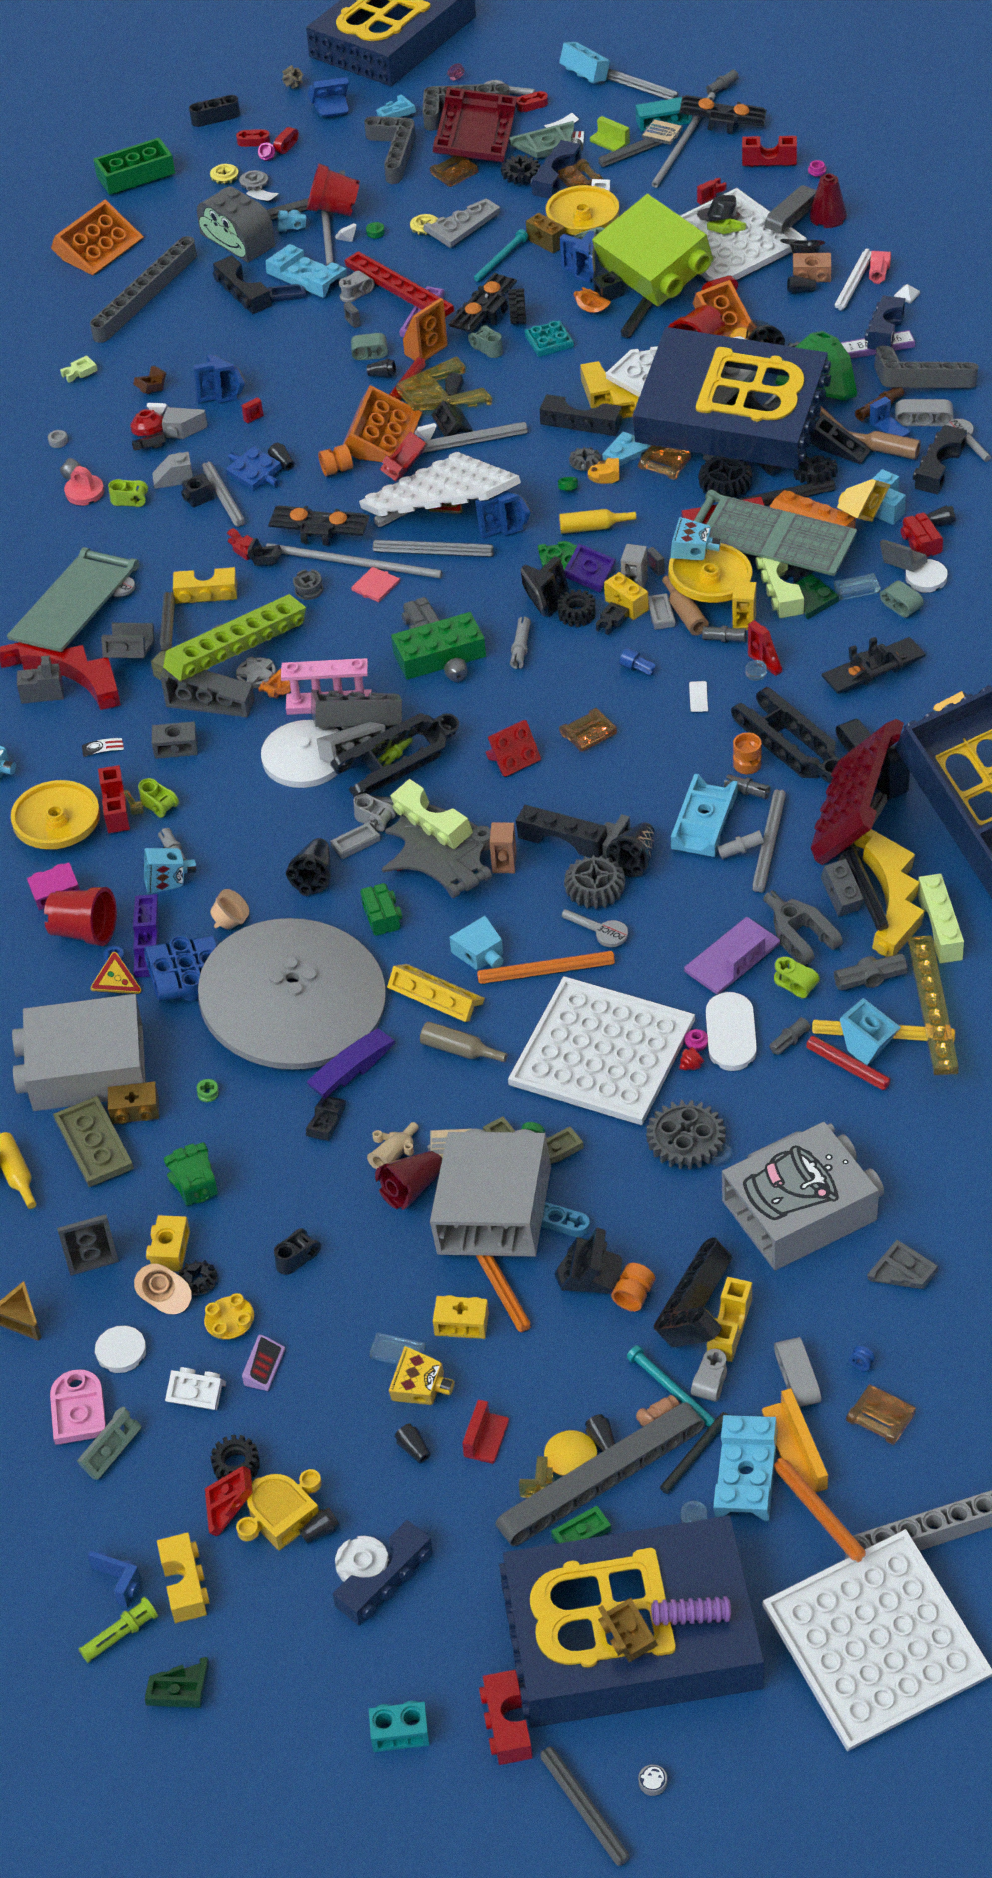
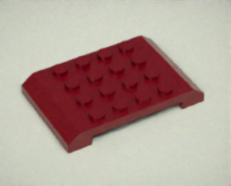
(475, 125)
(847, 808)

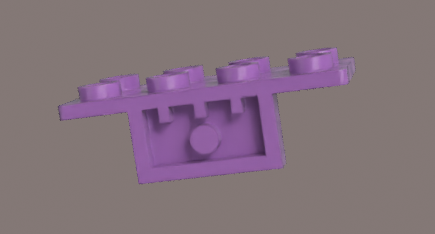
(732, 955)

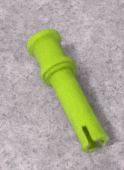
(131, 1624)

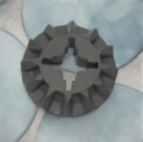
(576, 458)

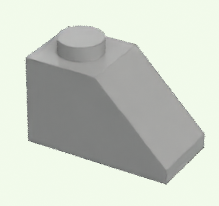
(183, 422)
(173, 471)

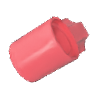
(879, 264)

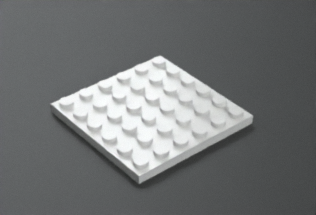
(743, 250)
(602, 1050)
(877, 1640)

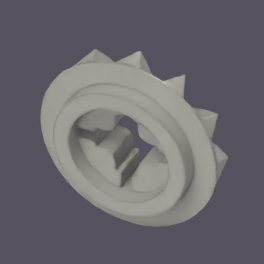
(253, 180)

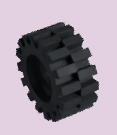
(517, 306)
(576, 616)
(231, 1448)

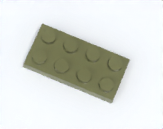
(93, 1141)

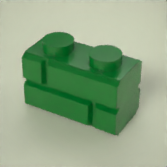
(380, 909)

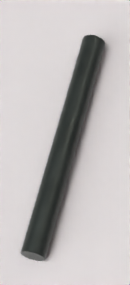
(693, 1454)

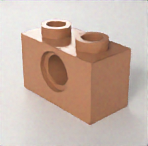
(813, 266)
(503, 847)

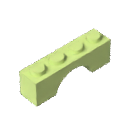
(785, 597)
(448, 827)
(945, 928)

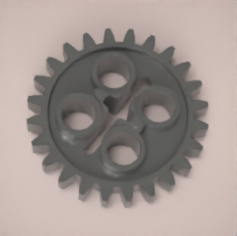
(686, 1134)

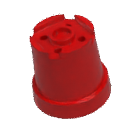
(332, 192)
(703, 320)
(82, 914)

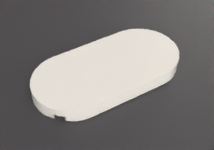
(731, 1031)

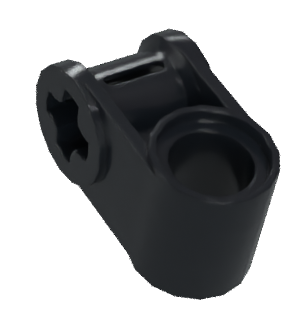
(295, 1251)

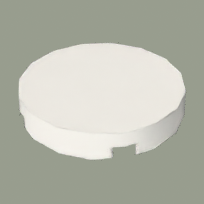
(927, 577)
(120, 1349)
(361, 1558)

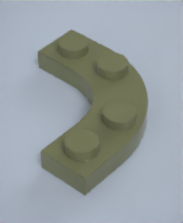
(559, 1145)

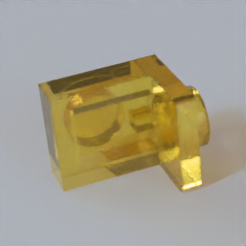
(543, 1476)

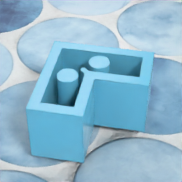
(893, 504)

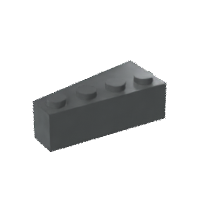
(208, 693)
(355, 709)

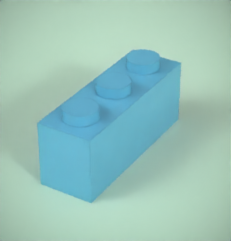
(584, 62)

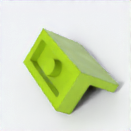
(610, 134)

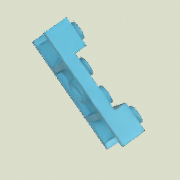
(294, 268)
(699, 831)
(746, 1443)

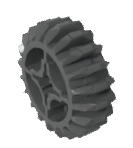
(581, 886)

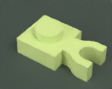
(81, 367)

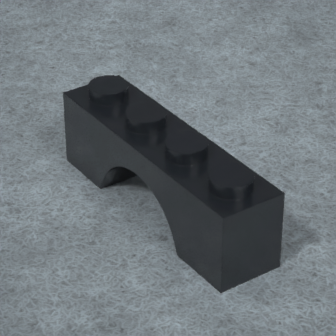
(251, 295)
(602, 420)
(947, 444)
(583, 835)

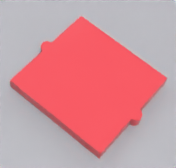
(375, 584)

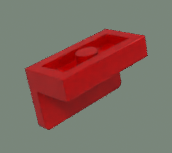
(484, 1434)

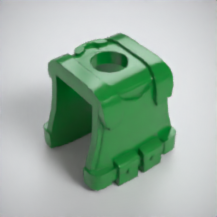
(191, 1173)

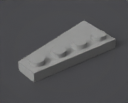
(462, 223)

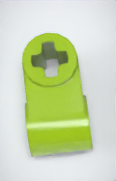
(126, 492)
(156, 797)
(797, 978)

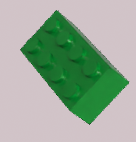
(134, 166)
(434, 644)

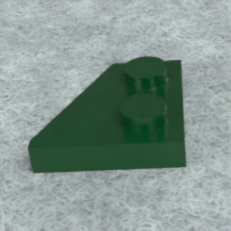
(816, 595)
(178, 1686)

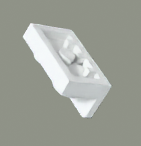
(194, 1389)

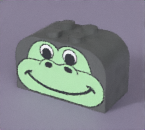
(236, 223)

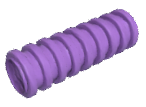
(691, 1611)

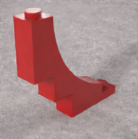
(73, 664)

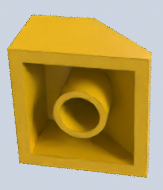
(863, 499)

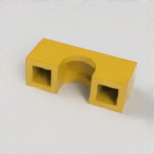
(220, 587)
(732, 1316)
(187, 1596)

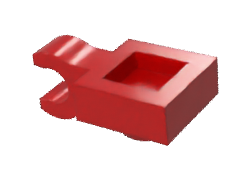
(708, 190)
(239, 544)

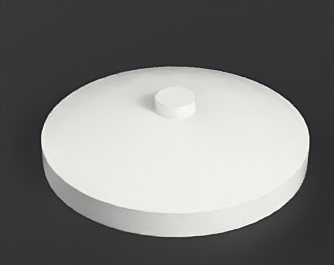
(293, 757)

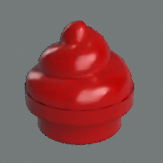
(690, 1060)

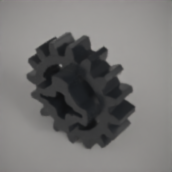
(519, 169)
(816, 470)

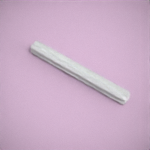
(853, 280)

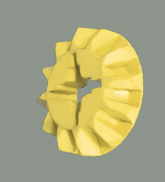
(217, 173)
(418, 222)

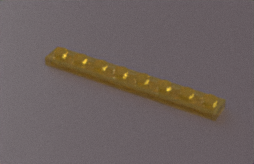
(933, 1005)

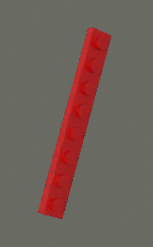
(395, 282)

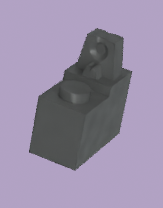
(41, 683)

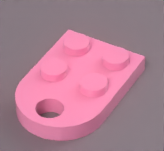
(78, 1410)

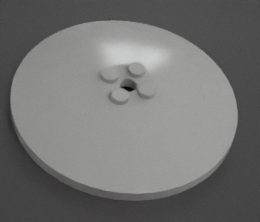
(282, 1022)

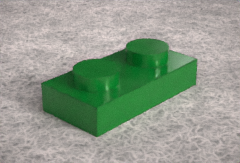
(585, 1526)

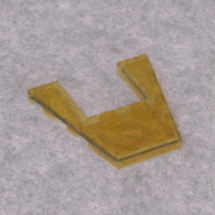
(425, 393)

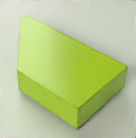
(726, 226)

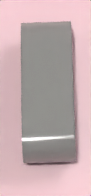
(923, 412)
(797, 1371)

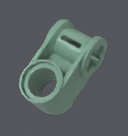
(487, 342)

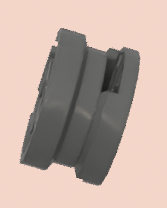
(308, 584)

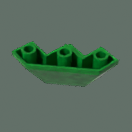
(841, 370)

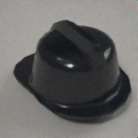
(721, 208)
(803, 246)

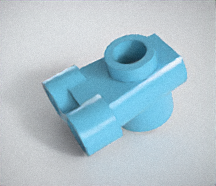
(290, 220)

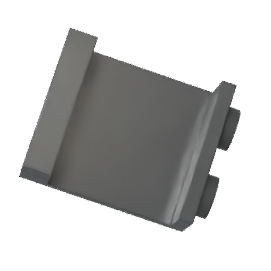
(128, 640)

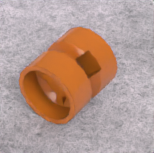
(335, 460)
(747, 753)
(632, 1287)

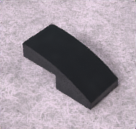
(326, 1118)

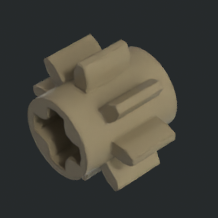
(292, 77)

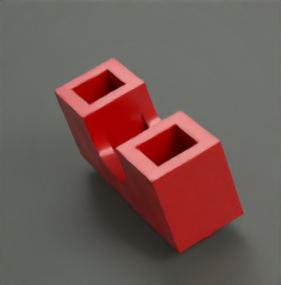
(782, 154)
(113, 799)
(509, 1738)

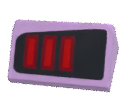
(262, 1363)

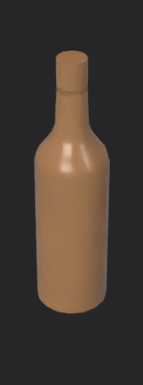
(890, 444)
(686, 609)

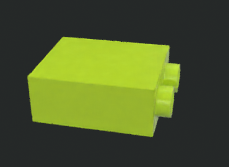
(653, 250)

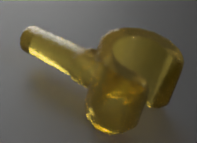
(135, 806)

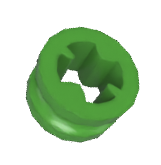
(201, 1088)

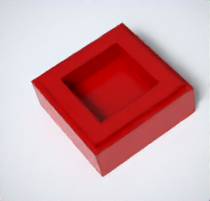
(252, 410)

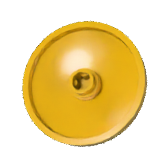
(583, 208)
(711, 578)
(55, 814)

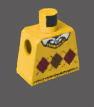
(418, 1379)

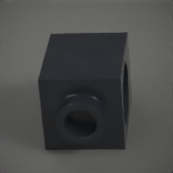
(608, 286)
(197, 490)

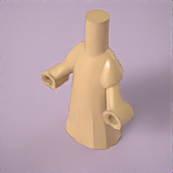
(393, 1147)

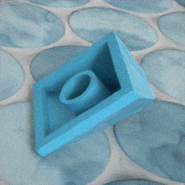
(867, 1031)

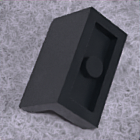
(450, 419)

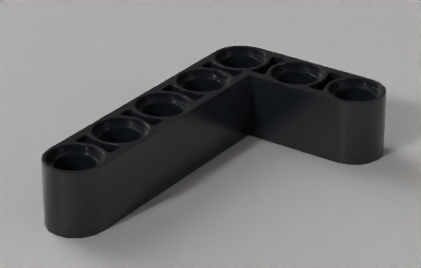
(894, 773)
(684, 1315)

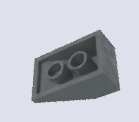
(88, 1244)

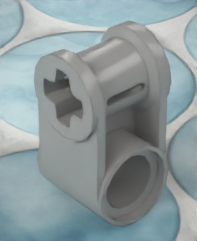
(355, 286)
(373, 811)
(710, 1376)

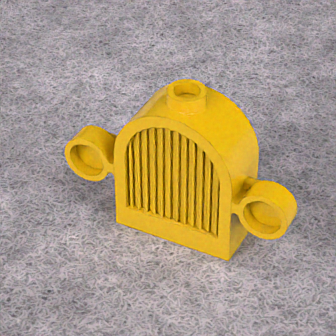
(279, 1507)

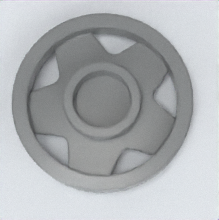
(255, 670)

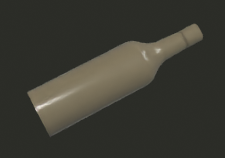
(457, 1042)

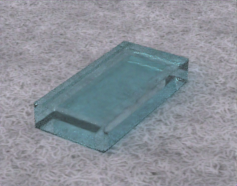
(857, 586)
(390, 1348)

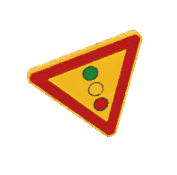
(115, 978)

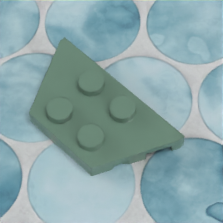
(542, 141)

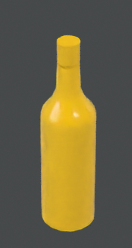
(591, 520)
(15, 1168)

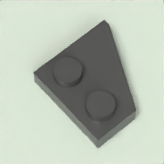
(903, 1268)

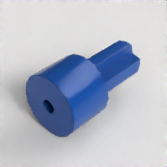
(631, 659)

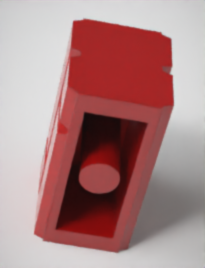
(922, 535)

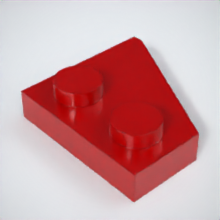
(762, 647)
(226, 1498)

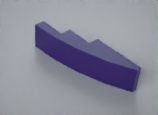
(145, 930)
(348, 1063)

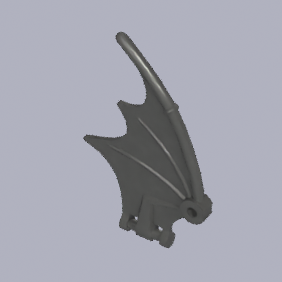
(441, 862)

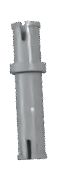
(519, 648)

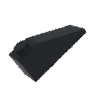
(837, 441)

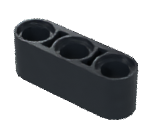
(214, 110)

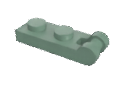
(109, 1443)

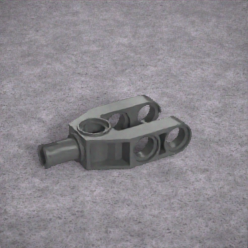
(790, 917)

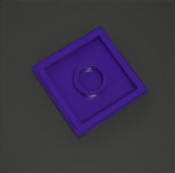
(589, 567)

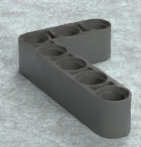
(435, 98)
(401, 134)
(923, 374)

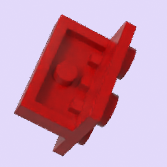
(513, 748)

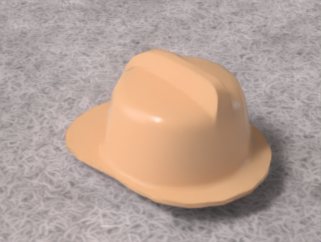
(229, 910)
(162, 1288)

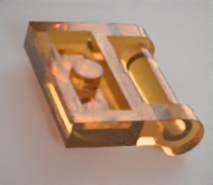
(456, 173)
(573, 177)
(667, 456)
(588, 730)
(883, 1408)

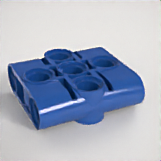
(178, 966)

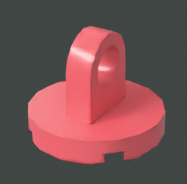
(83, 487)

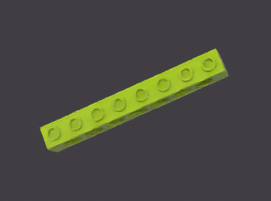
(234, 637)

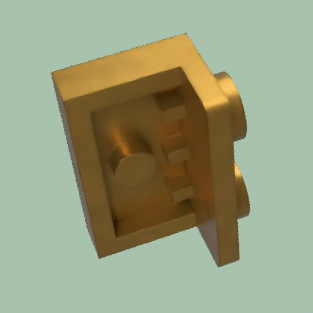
(628, 1628)

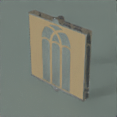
(662, 131)

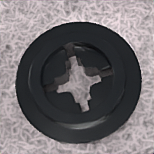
(200, 1285)

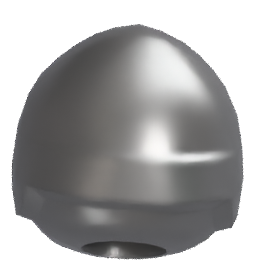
(68, 467)
(456, 669)

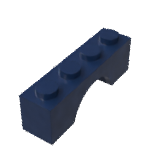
(546, 180)
(882, 326)
(362, 1595)

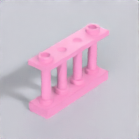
(315, 670)

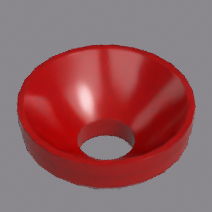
(146, 423)

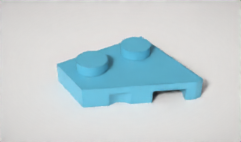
(400, 108)
(625, 449)

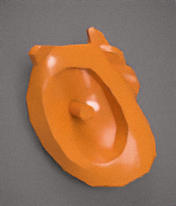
(590, 300)
(274, 686)

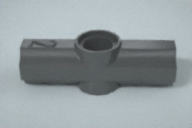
(870, 972)

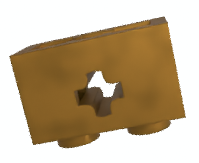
(544, 232)
(133, 1102)

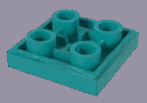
(549, 338)

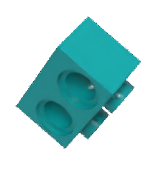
(399, 1733)

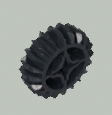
(725, 476)

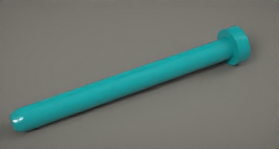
(521, 236)
(637, 1355)

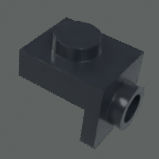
(263, 555)

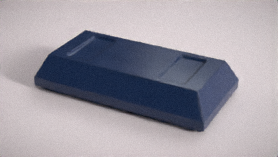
(287, 292)

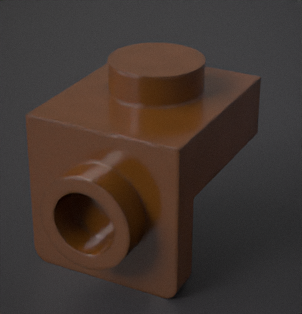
(151, 383)

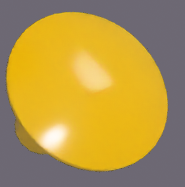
(228, 1317)
(569, 1450)

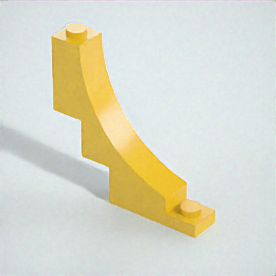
(601, 390)
(891, 865)

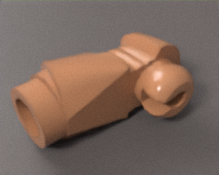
(656, 1410)

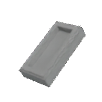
(661, 611)
(355, 840)

